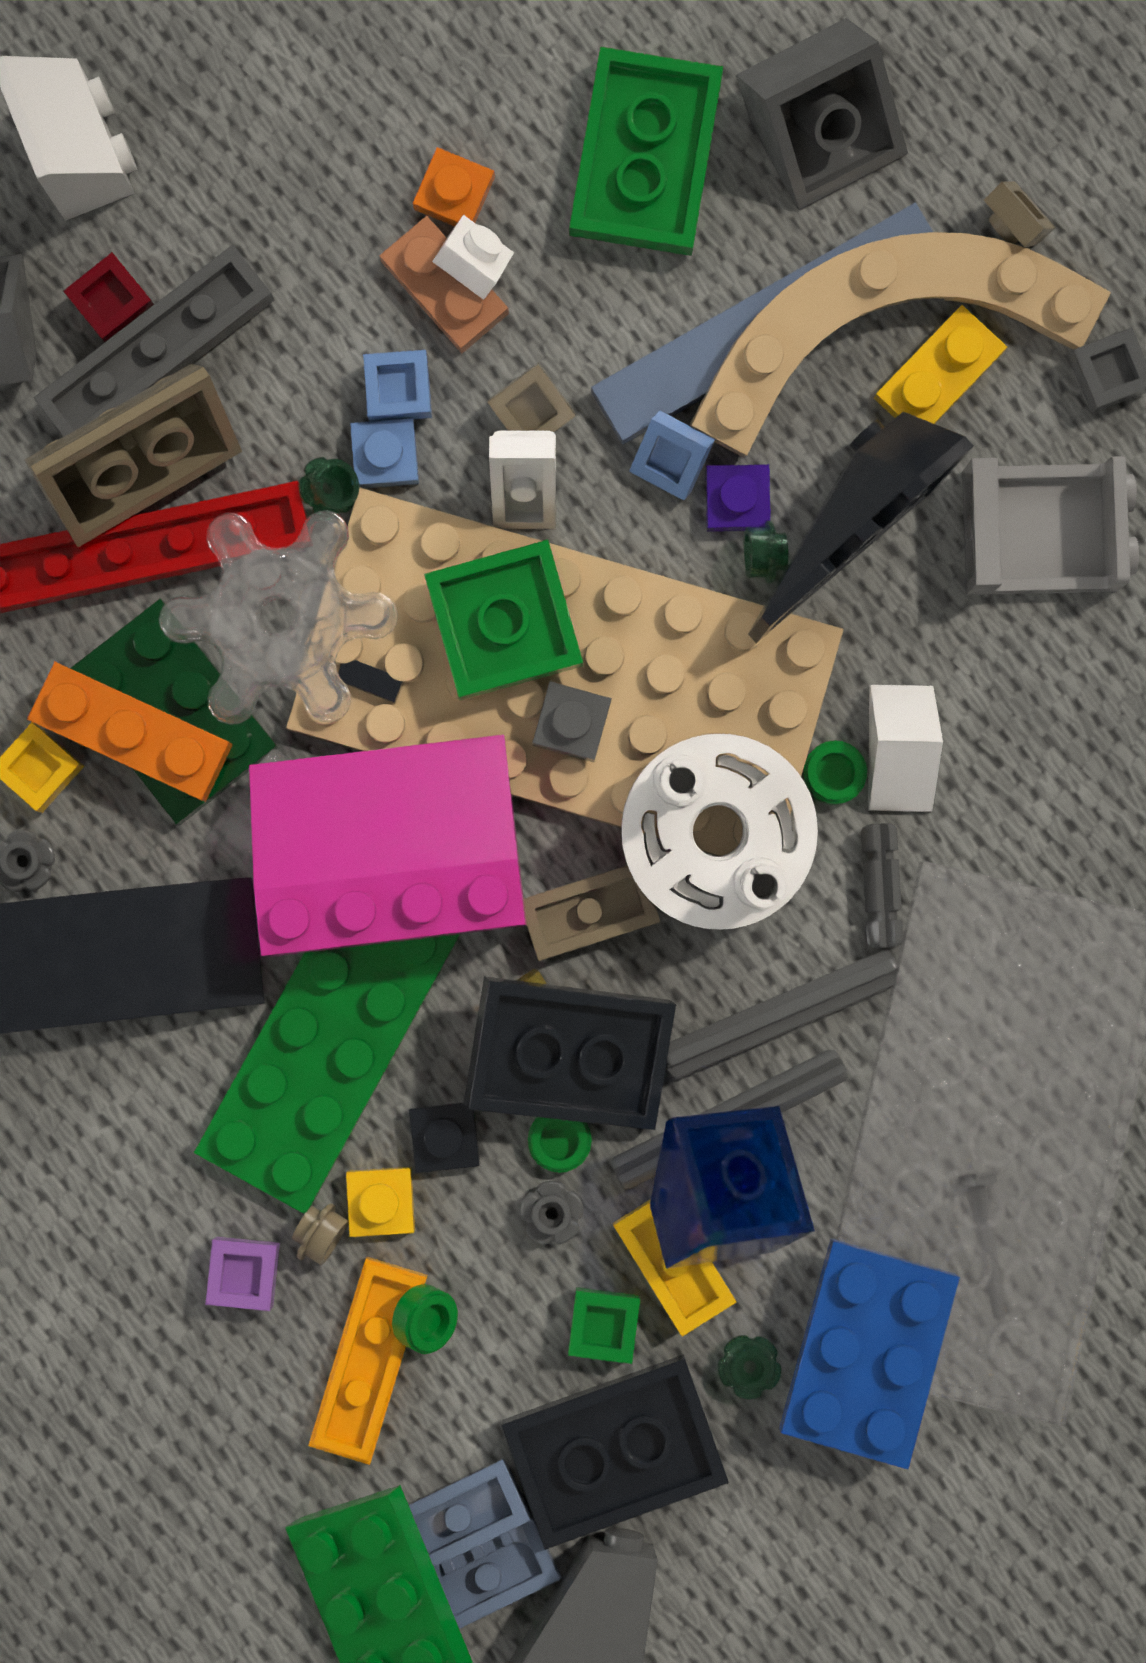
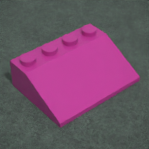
(384, 846)

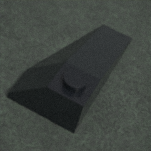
(876, 489)

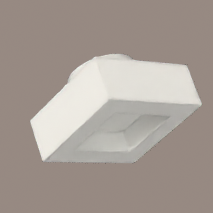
(473, 256)

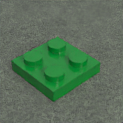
(503, 620)

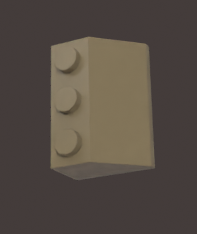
(135, 453)

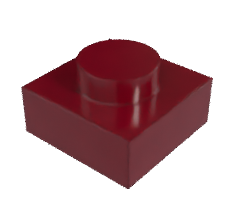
(108, 297)

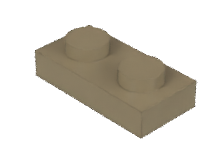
(587, 912)

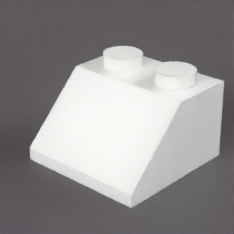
(66, 132)

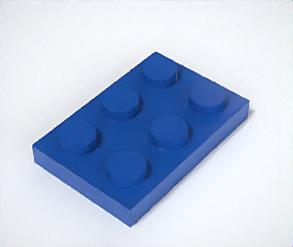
(869, 1353)

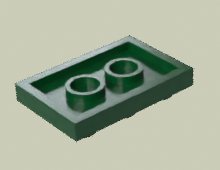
(176, 681)

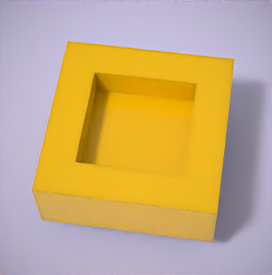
(38, 767)
(380, 1201)

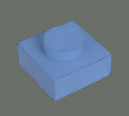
(397, 385)
(385, 453)
(671, 455)

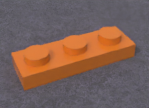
(130, 731)

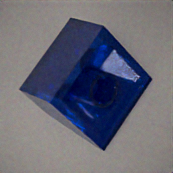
(727, 1188)

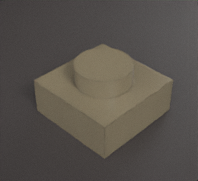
(1017, 216)
(531, 403)

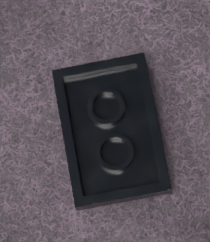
(569, 1053)
(614, 1451)

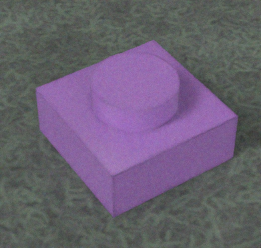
(242, 1273)

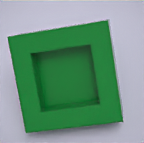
(604, 1325)

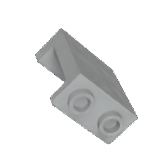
(1048, 527)

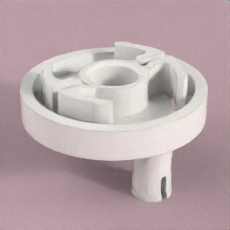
(756, 874)

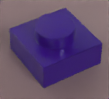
(737, 497)

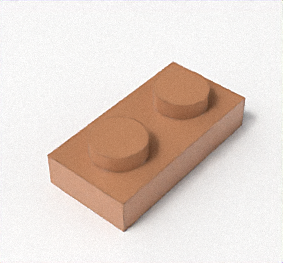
(446, 301)

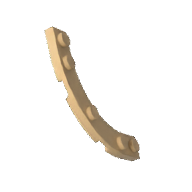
(879, 276)

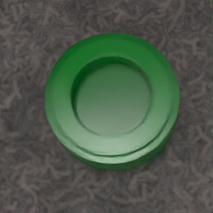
(834, 772)
(559, 1143)
(424, 1318)

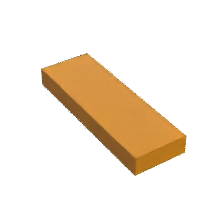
(364, 1365)

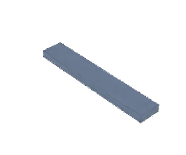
(685, 367)

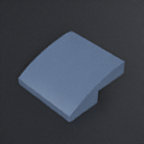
(483, 1543)

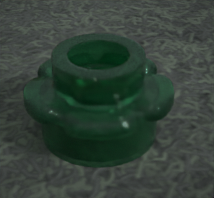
(340, 479)
(767, 551)
(744, 1349)

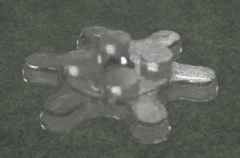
(306, 651)

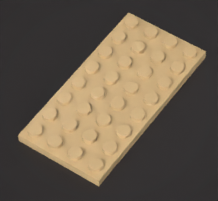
(655, 645)

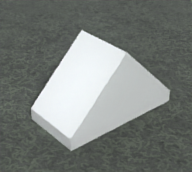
(903, 748)

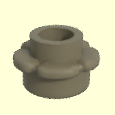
(319, 1233)

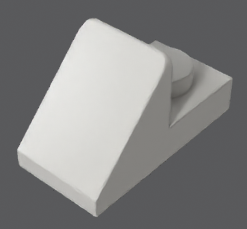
(523, 479)

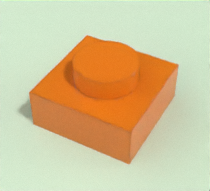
(453, 188)

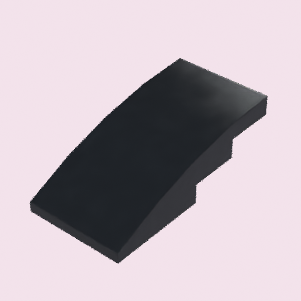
(128, 954)

